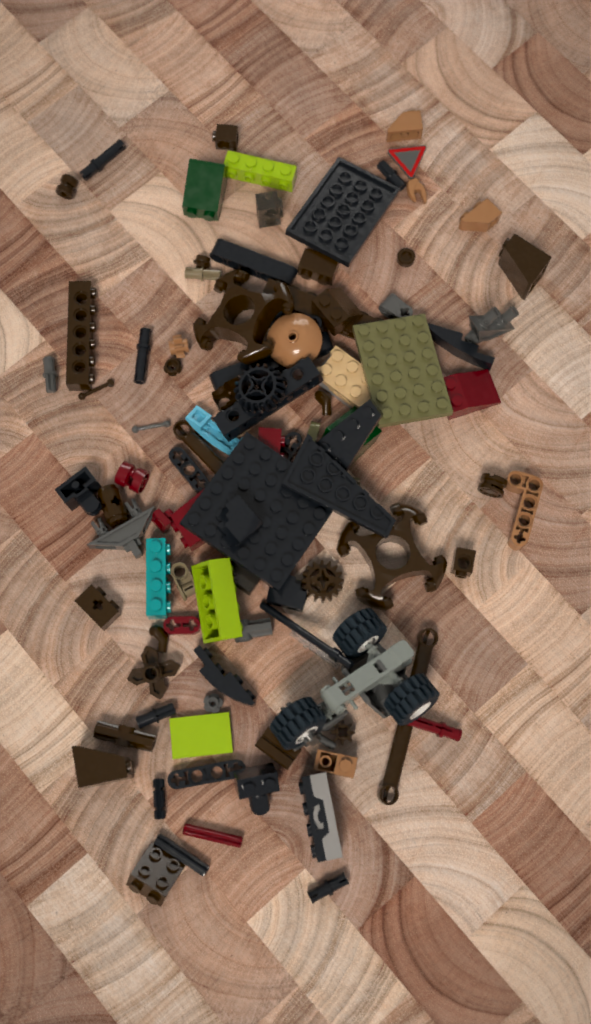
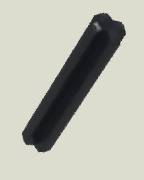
(181, 854)

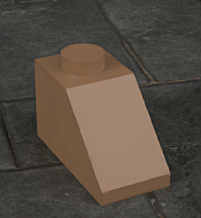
(406, 127)

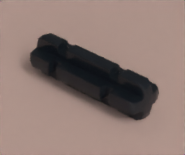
(159, 799)

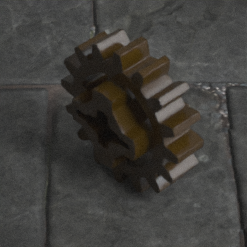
(330, 581)

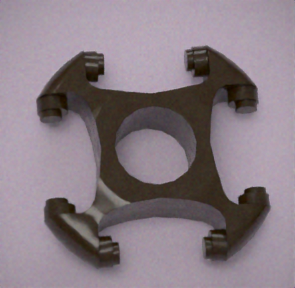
(233, 303)
(385, 577)

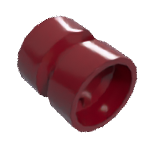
(130, 476)

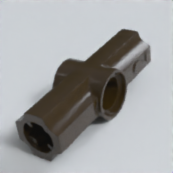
(125, 736)

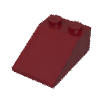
(471, 392)

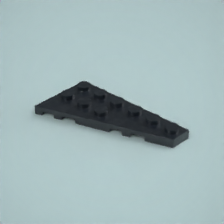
(350, 435)
(331, 486)

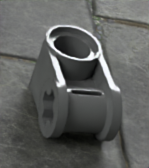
(393, 307)

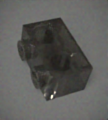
(268, 209)

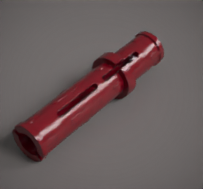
(438, 728)

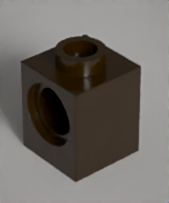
(226, 137)
(466, 555)

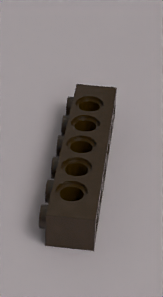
(77, 292)

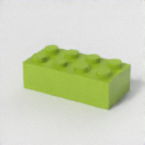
(217, 600)

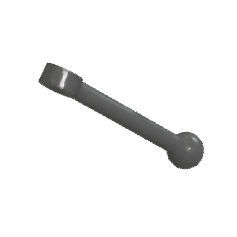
(135, 429)

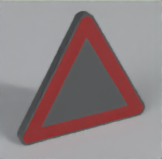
(408, 158)

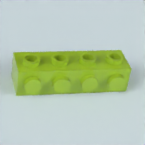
(260, 171)

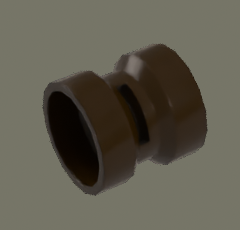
(66, 187)

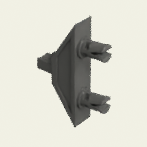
(490, 325)
(126, 536)

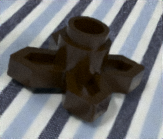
(156, 683)

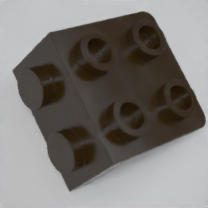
(155, 875)

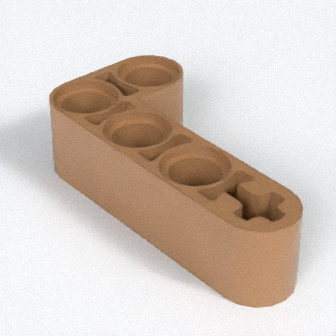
(522, 511)

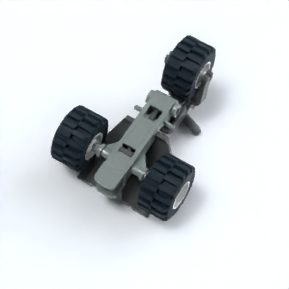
(375, 676)

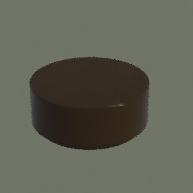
(405, 257)

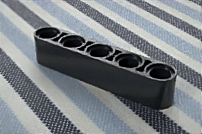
(252, 262)

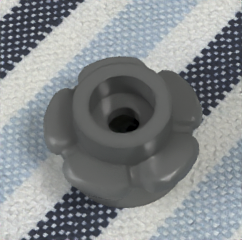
(213, 708)

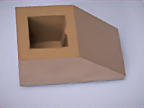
(481, 218)
(335, 764)

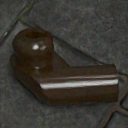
(324, 400)
(162, 637)

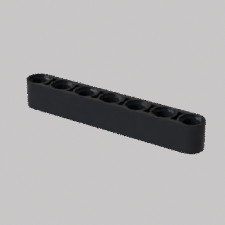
(223, 375)

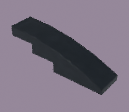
(452, 342)

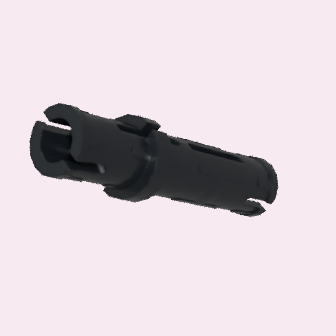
(97, 164)
(143, 348)

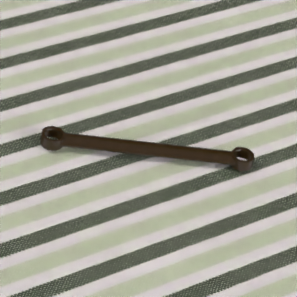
(198, 446)
(404, 732)

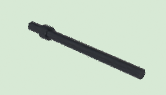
(334, 654)

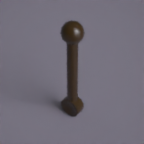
(110, 383)

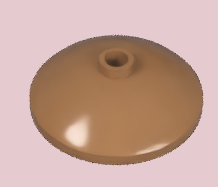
(307, 340)

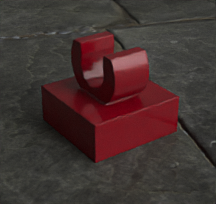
(162, 520)

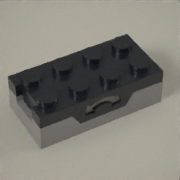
(321, 817)

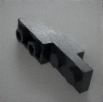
(229, 684)

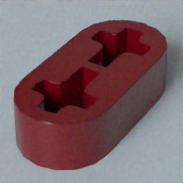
(181, 620)

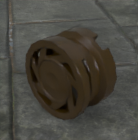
(492, 485)

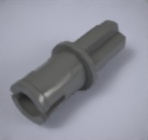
(49, 374)

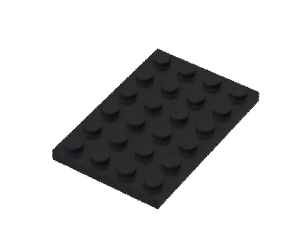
(342, 211)

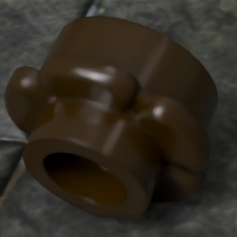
(202, 261)
(172, 362)

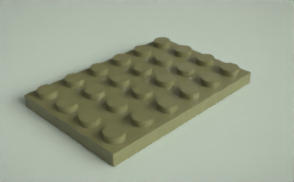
(402, 370)

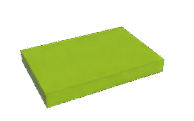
(201, 735)

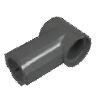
(255, 629)

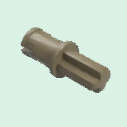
(202, 273)

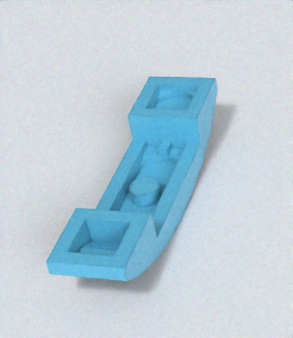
(208, 429)

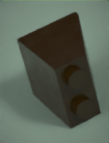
(523, 264)
(100, 768)

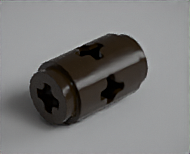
(112, 505)

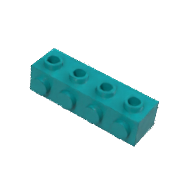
(157, 582)

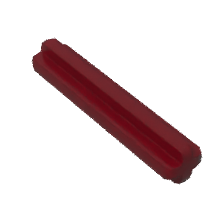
(212, 835)

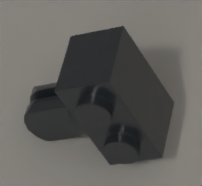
(81, 491)
(256, 784)

